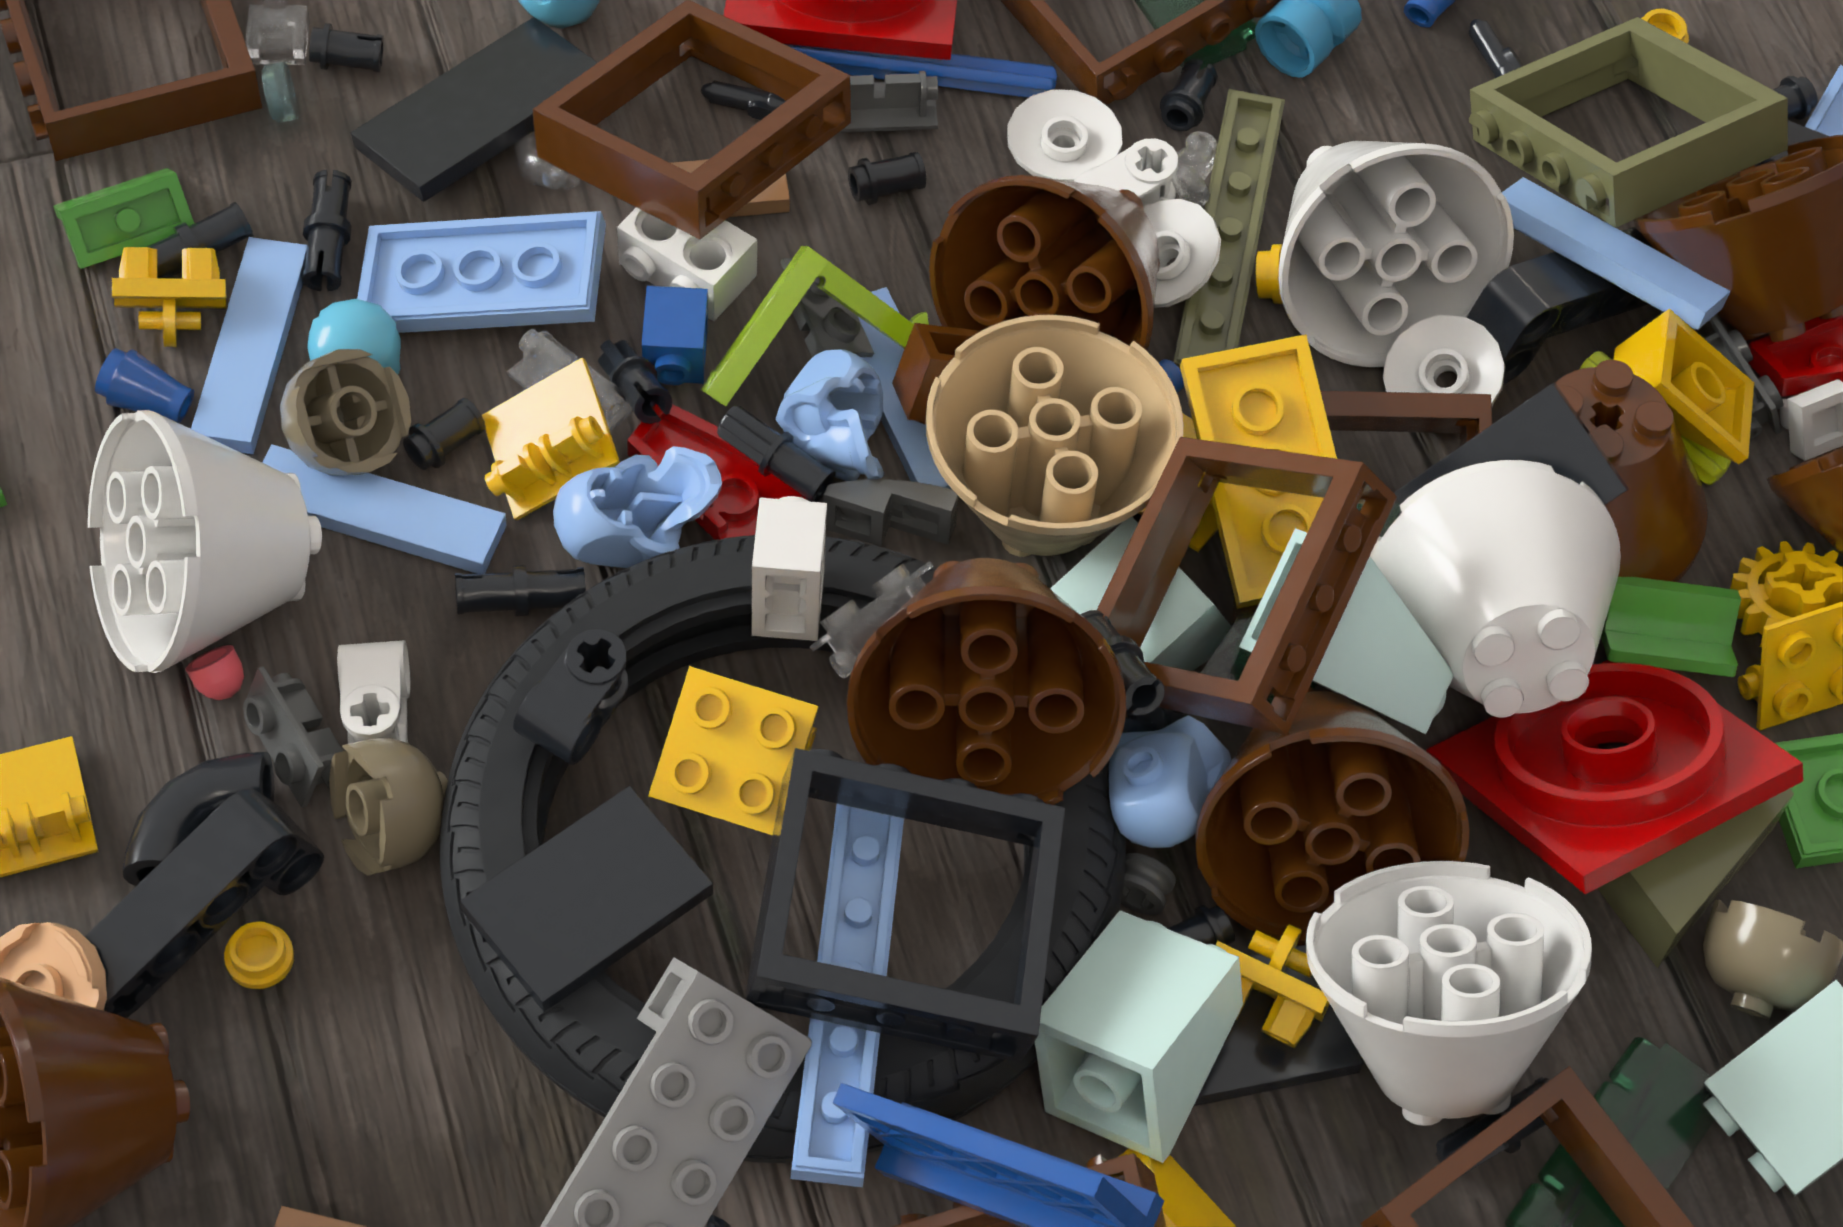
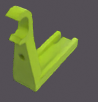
(780, 304)

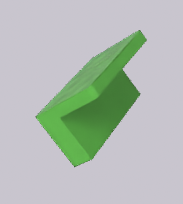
(124, 216)
(1672, 626)

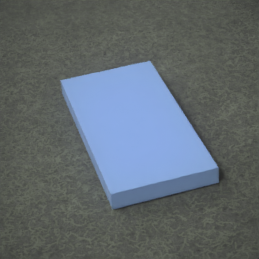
(485, 271)

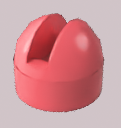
(217, 673)

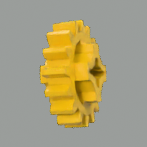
(1785, 585)

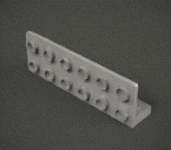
(683, 1110)

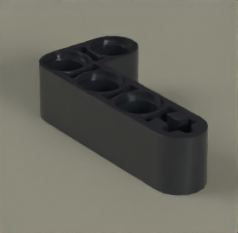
(1545, 300)
(197, 891)

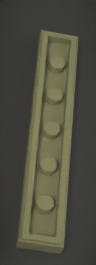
(1237, 204)

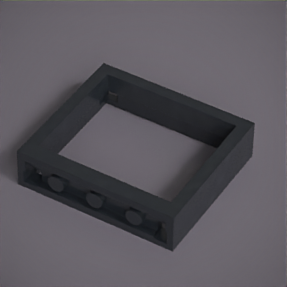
(881, 1001)

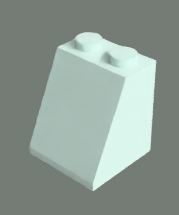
(1186, 623)
(1376, 650)
(1136, 1033)
(1788, 1094)

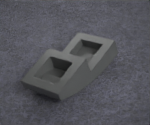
(873, 505)

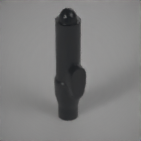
(1498, 58)
(754, 101)

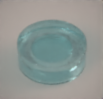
(280, 92)

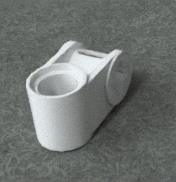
(1142, 168)
(374, 690)

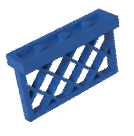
(993, 1171)

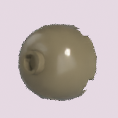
(345, 413)
(389, 802)
(1767, 958)

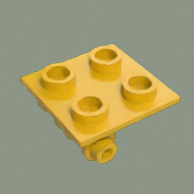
(547, 438)
(1798, 667)
(731, 749)
(43, 807)

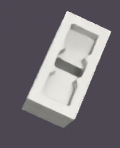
(672, 258)
(788, 568)

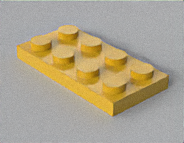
(1262, 400)

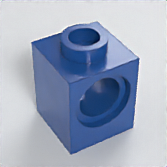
(676, 333)

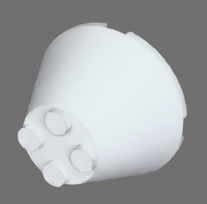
(1387, 242)
(190, 539)
(1506, 579)
(1448, 980)

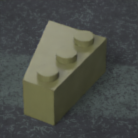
(1675, 889)

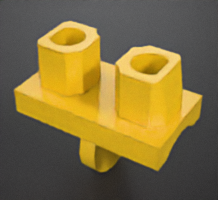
(141, 288)
(1295, 1000)

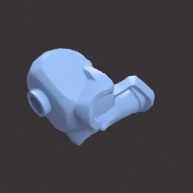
(834, 412)
(634, 508)
(1163, 781)

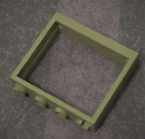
(1741, 117)

